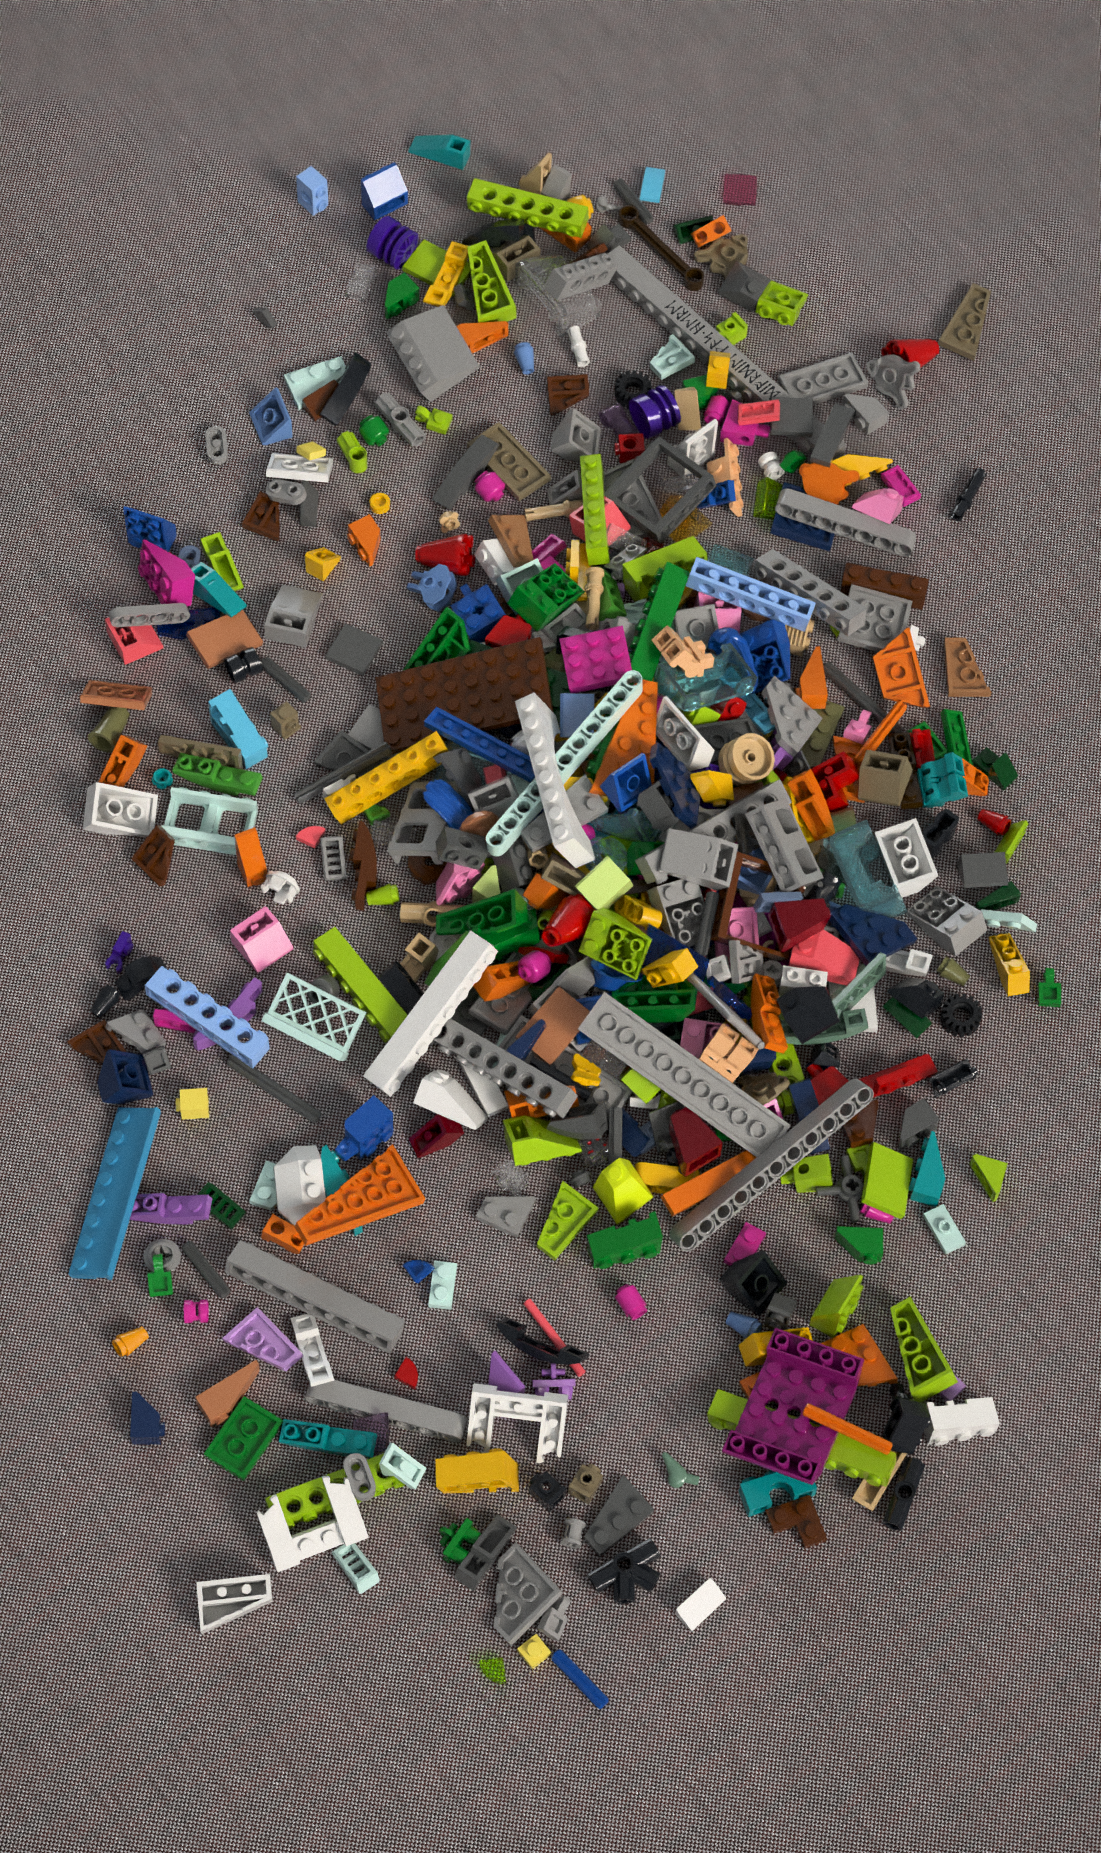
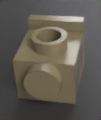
(285, 720)
(583, 1490)

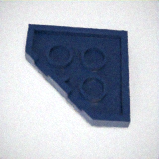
(799, 531)
(677, 784)
(870, 932)

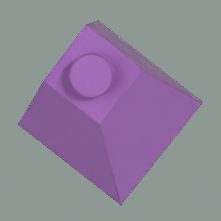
(503, 1376)

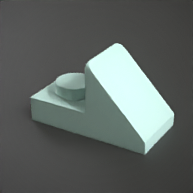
(401, 1466)

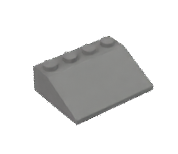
(433, 351)

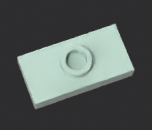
(944, 1229)

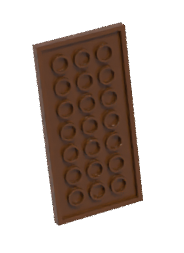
(471, 687)

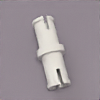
(578, 346)

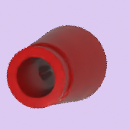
(994, 821)

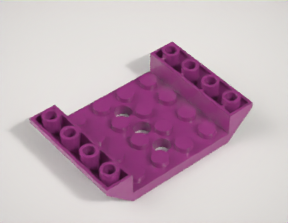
(793, 1376)

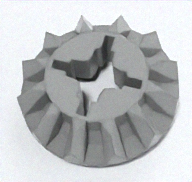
(169, 1249)

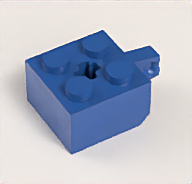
(479, 611)
(366, 1130)

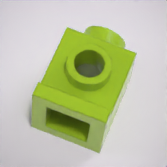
(733, 328)

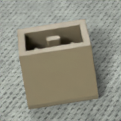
(513, 252)
(883, 777)

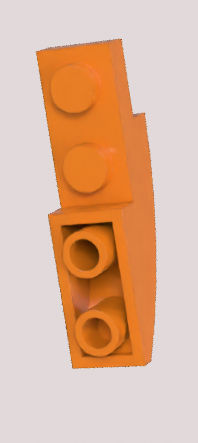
(766, 1013)

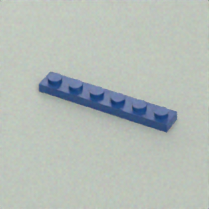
(480, 743)

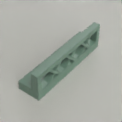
(866, 977)

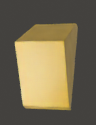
(321, 562)

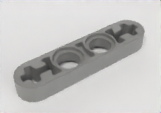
(127, 615)

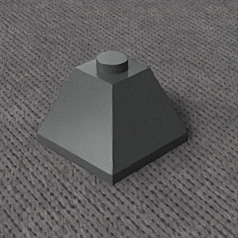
(744, 286)

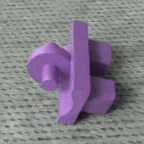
(565, 1386)

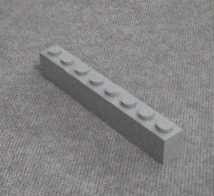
(315, 1296)

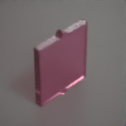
(740, 189)

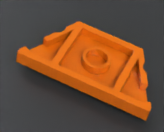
(900, 672)

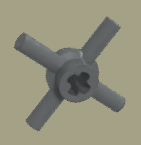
(844, 1187)

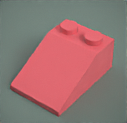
(826, 954)

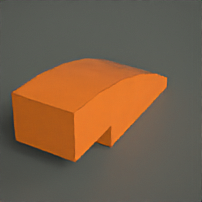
(812, 805)

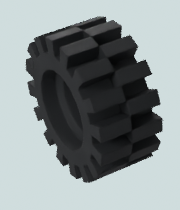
(629, 380)
(959, 1026)

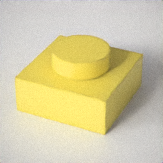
(534, 1651)

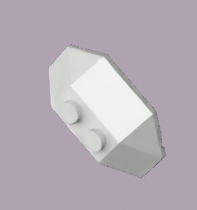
(299, 1182)

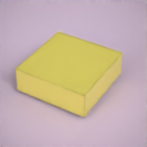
(311, 450)

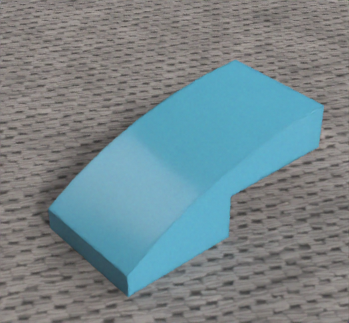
(652, 185)

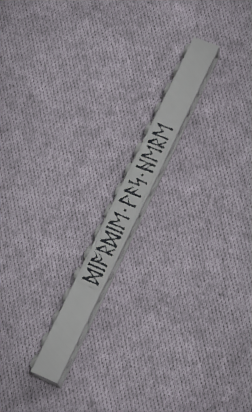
(701, 337)

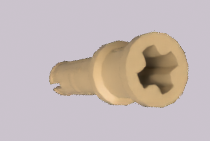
(550, 511)
(593, 589)

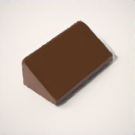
(315, 401)

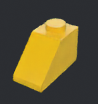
(718, 369)
(714, 787)

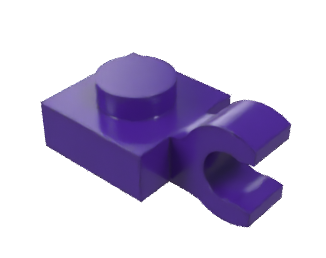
(121, 948)

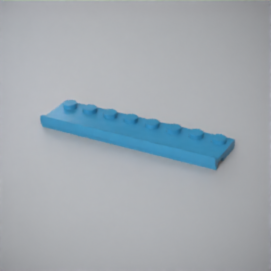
(114, 1193)

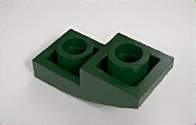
(907, 1018)

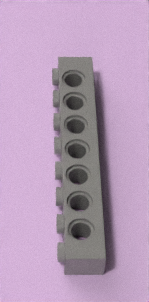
(720, 822)
(556, 1104)

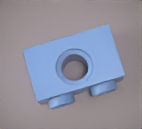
(312, 190)

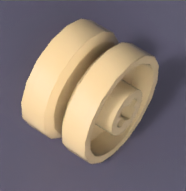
(746, 759)

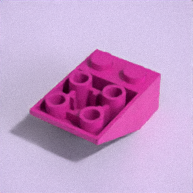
(166, 574)

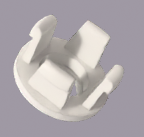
(283, 884)

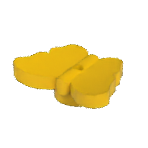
(585, 1072)

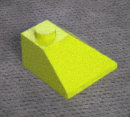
(621, 1189)

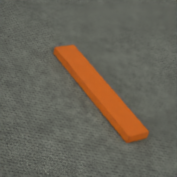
(705, 1184)

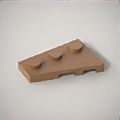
(513, 537)
(962, 672)

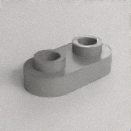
(216, 446)
(284, 490)
(359, 1478)

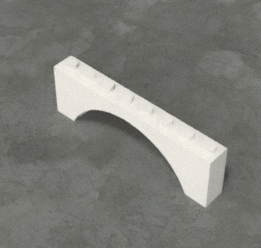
(539, 730)

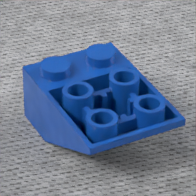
(148, 527)
(769, 651)

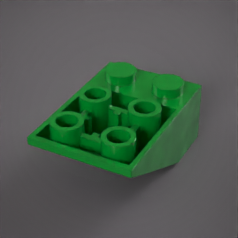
(545, 596)

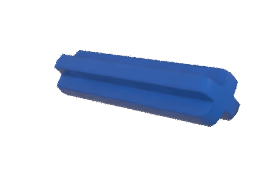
(575, 1674)

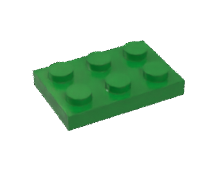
(243, 1438)

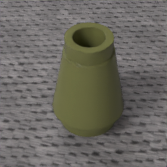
(953, 971)

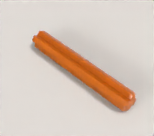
(881, 731)
(847, 1429)

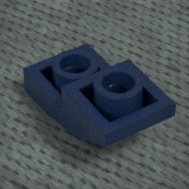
(632, 1137)

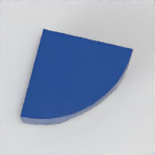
(418, 1269)

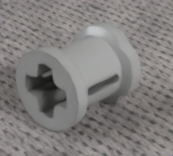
(572, 1533)

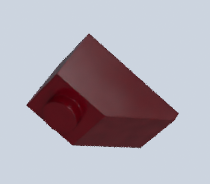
(435, 1135)

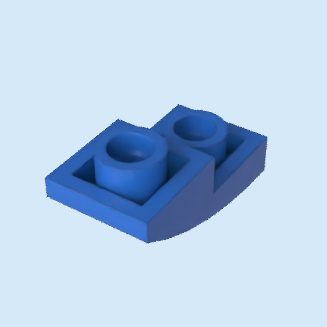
(721, 494)

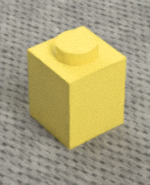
(193, 1103)

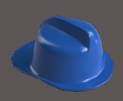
(609, 978)

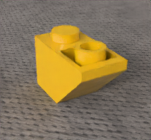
(670, 968)

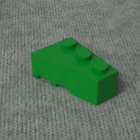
(512, 939)
(625, 1243)

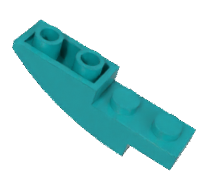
(334, 1176)
(327, 1439)

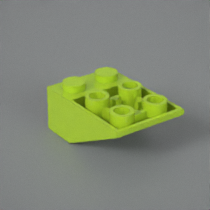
(615, 942)
(532, 1142)
(837, 1305)

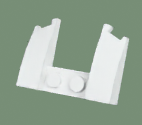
(547, 1409)
(289, 1549)

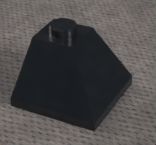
(918, 995)
(808, 1011)
(753, 1281)

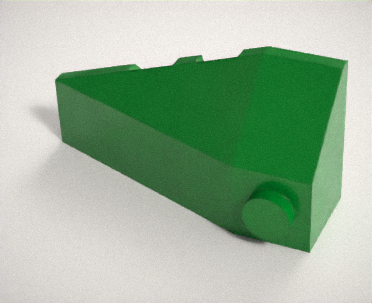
(485, 916)

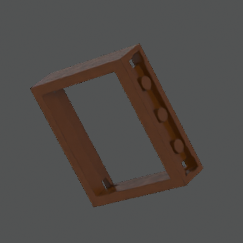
(725, 905)

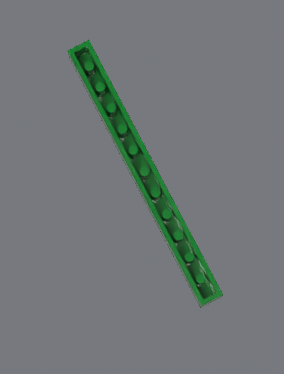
(645, 655)

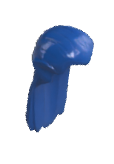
(730, 635)
(447, 803)

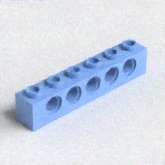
(750, 594)
(248, 1052)

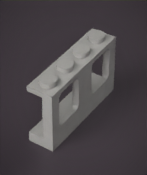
(412, 815)
(784, 845)

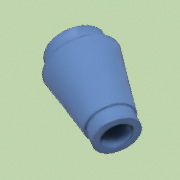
(525, 356)
(743, 1324)

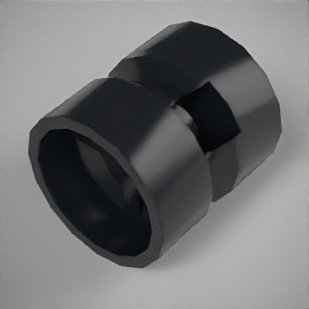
(245, 664)

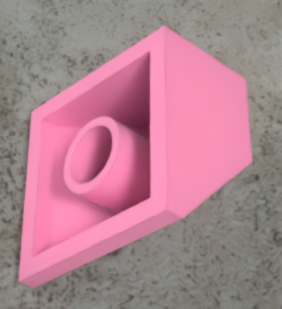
(880, 504)

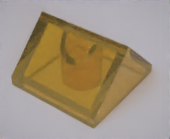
(691, 526)

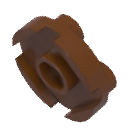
(422, 872)

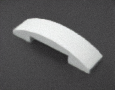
(908, 963)
(311, 1346)

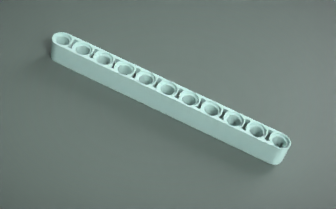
(567, 753)

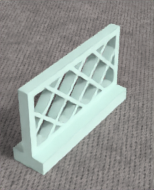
(305, 1034)

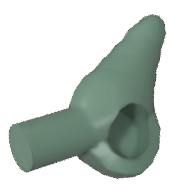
(677, 1474)

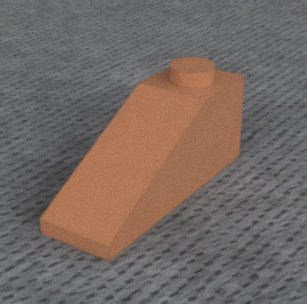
(222, 1398)

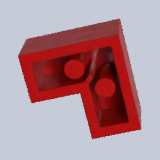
(833, 777)

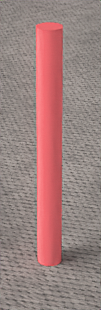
(550, 1332)

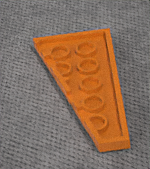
(631, 737)
(369, 1195)
(857, 1343)

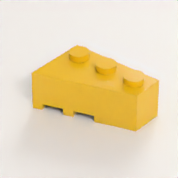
(476, 1471)

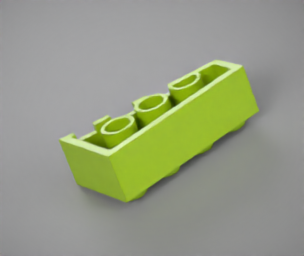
(490, 291)
(640, 572)
(923, 1360)

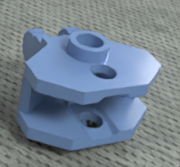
(434, 586)

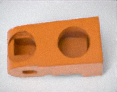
(711, 231)
(283, 1234)

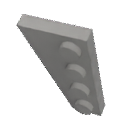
(585, 805)

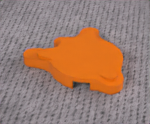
(827, 482)

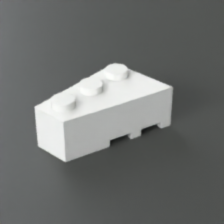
(961, 1420)
(231, 1598)

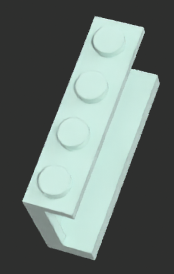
(207, 837)

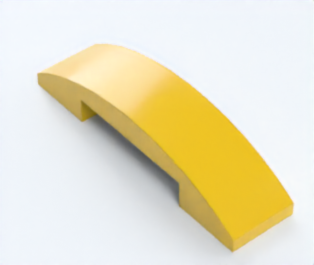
(448, 276)

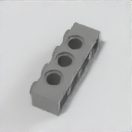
(581, 276)

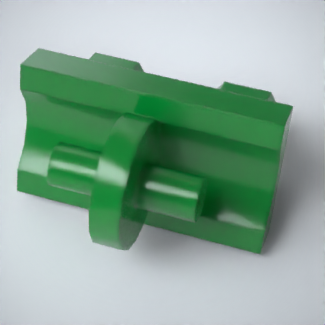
(464, 1533)

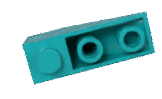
(442, 149)
(215, 591)
(931, 1176)

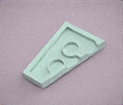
(309, 379)

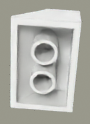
(682, 737)
(906, 857)

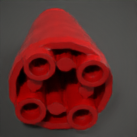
(912, 350)
(451, 551)
(568, 921)

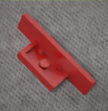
(900, 1075)

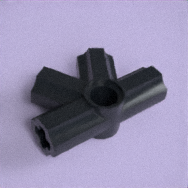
(625, 1580)

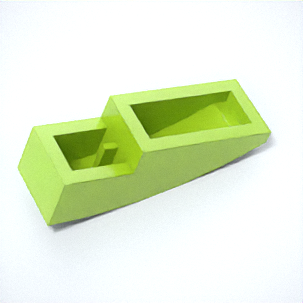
(221, 560)

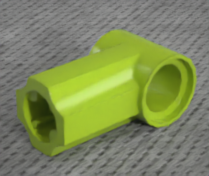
(353, 452)

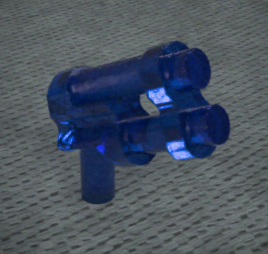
(729, 998)

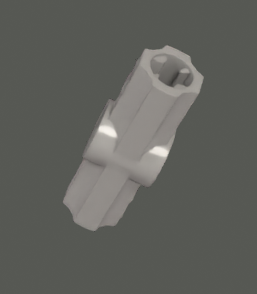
(400, 419)

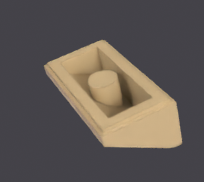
(689, 409)

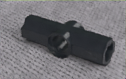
(898, 1506)

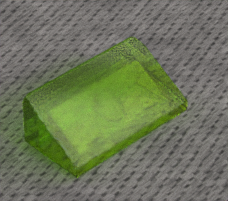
(766, 498)

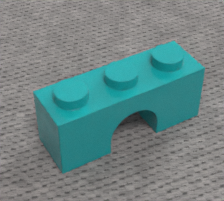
(755, 1491)

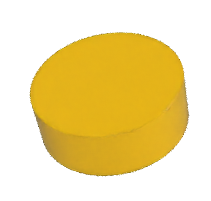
(379, 503)

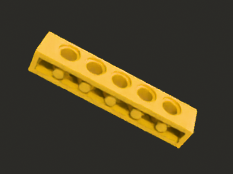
(386, 778)

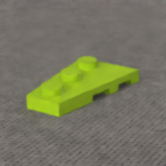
(567, 1218)

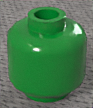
(373, 430)

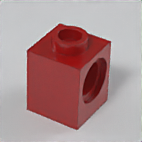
(632, 441)

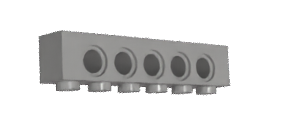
(830, 604)

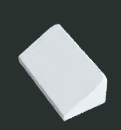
(700, 1604)

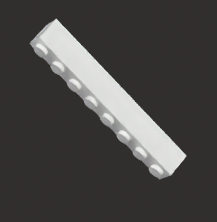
(430, 1013)

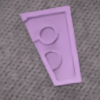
(264, 1341)

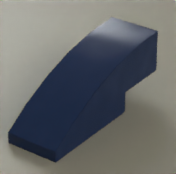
(803, 1103)

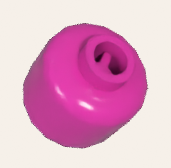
(489, 486)
(534, 966)

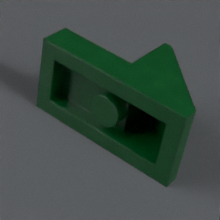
(998, 769)

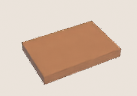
(224, 638)
(116, 695)
(562, 1018)

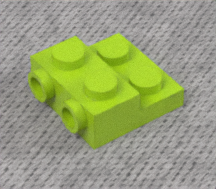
(781, 303)

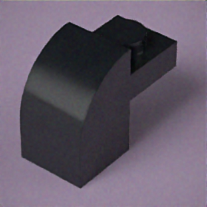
(137, 975)

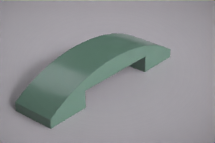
(851, 1024)

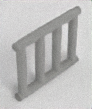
(726, 1011)

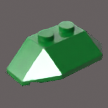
(443, 642)
(660, 1003)

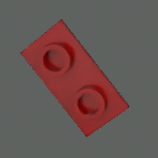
(922, 746)

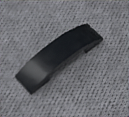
(346, 390)
(516, 1335)

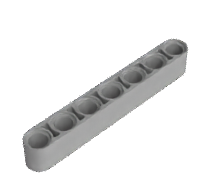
(845, 522)
(401, 1411)

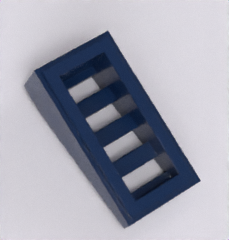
(526, 1042)

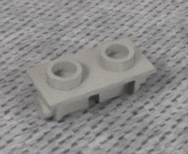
(629, 553)

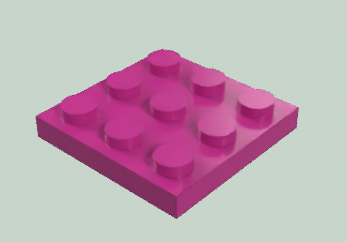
(595, 659)

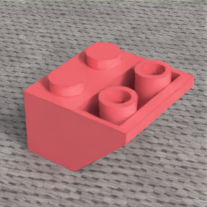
(612, 513)
(133, 641)

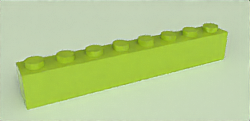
(846, 1455)

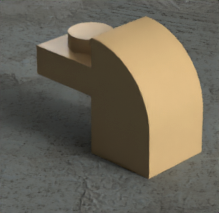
(420, 956)

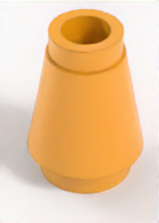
(129, 1341)

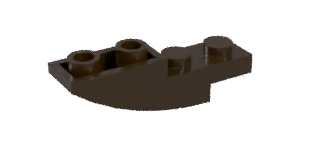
(901, 745)

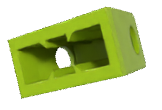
(810, 1173)

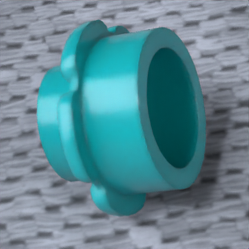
(158, 775)

